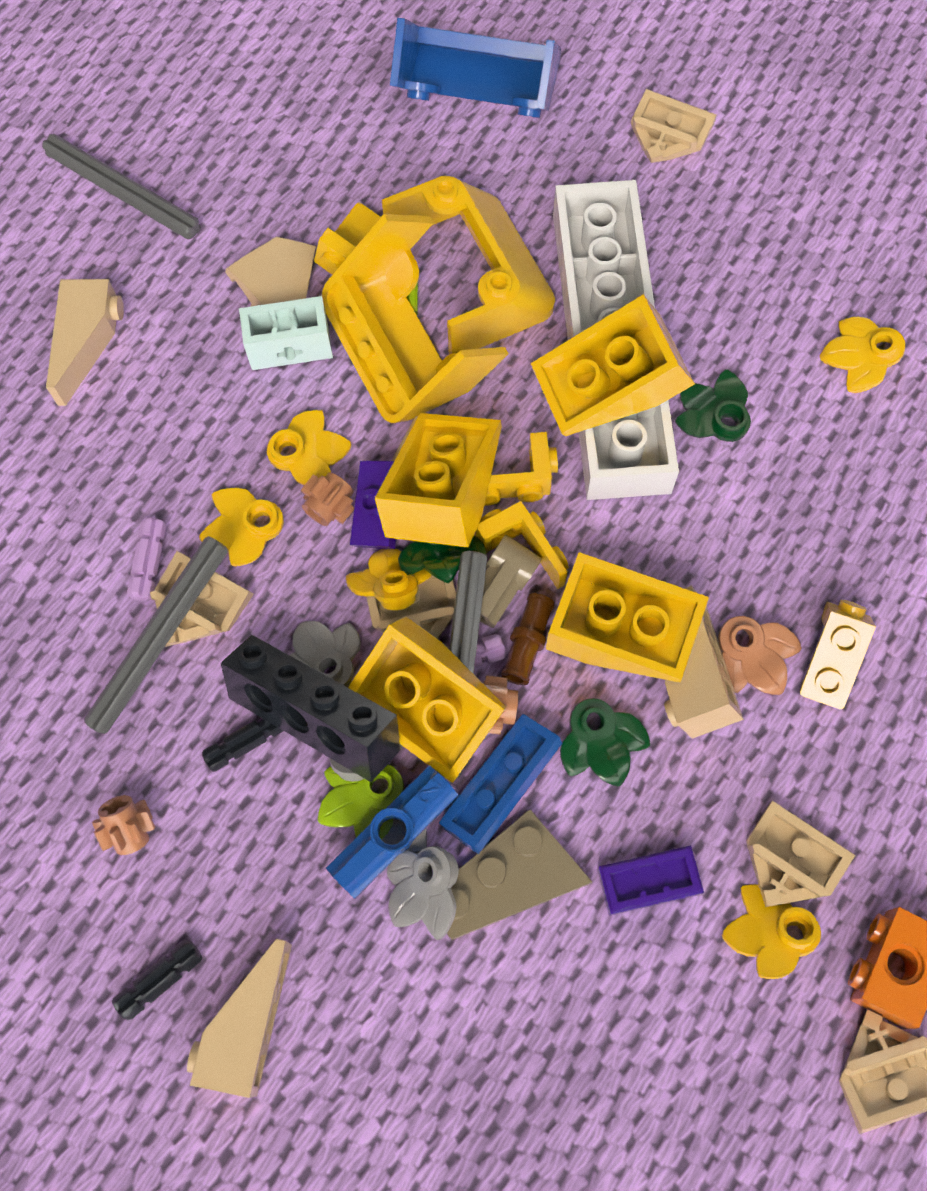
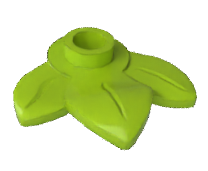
(356, 803)

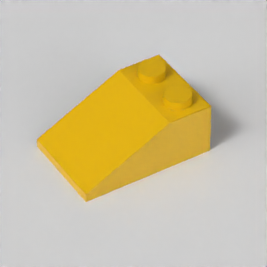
(612, 369)
(439, 480)
(625, 620)
(436, 698)

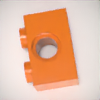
(874, 986)

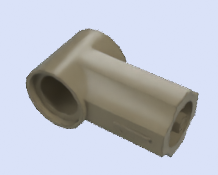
(505, 574)

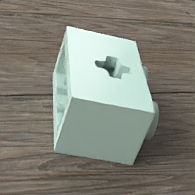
(285, 333)

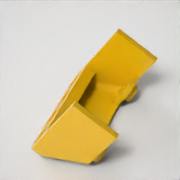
(514, 288)
(383, 333)

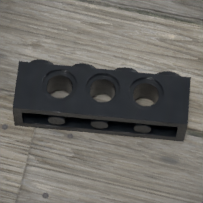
(312, 707)

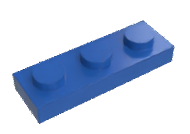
(500, 783)

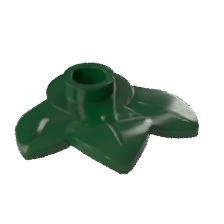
(708, 406)
(437, 559)
(605, 748)

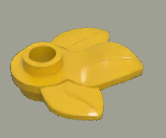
(859, 355)
(314, 447)
(237, 524)
(387, 581)
(765, 935)

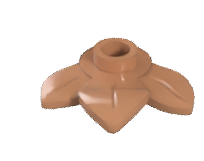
(762, 658)

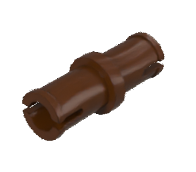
(528, 639)

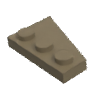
(513, 875)

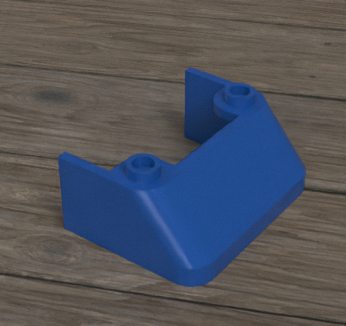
(474, 67)

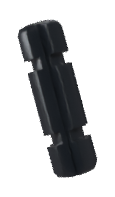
(239, 743)
(156, 980)

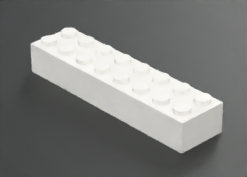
(600, 272)

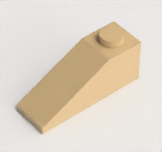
(81, 332)
(705, 694)
(238, 1037)

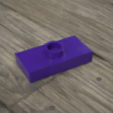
(366, 523)
(650, 880)

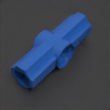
(368, 855)

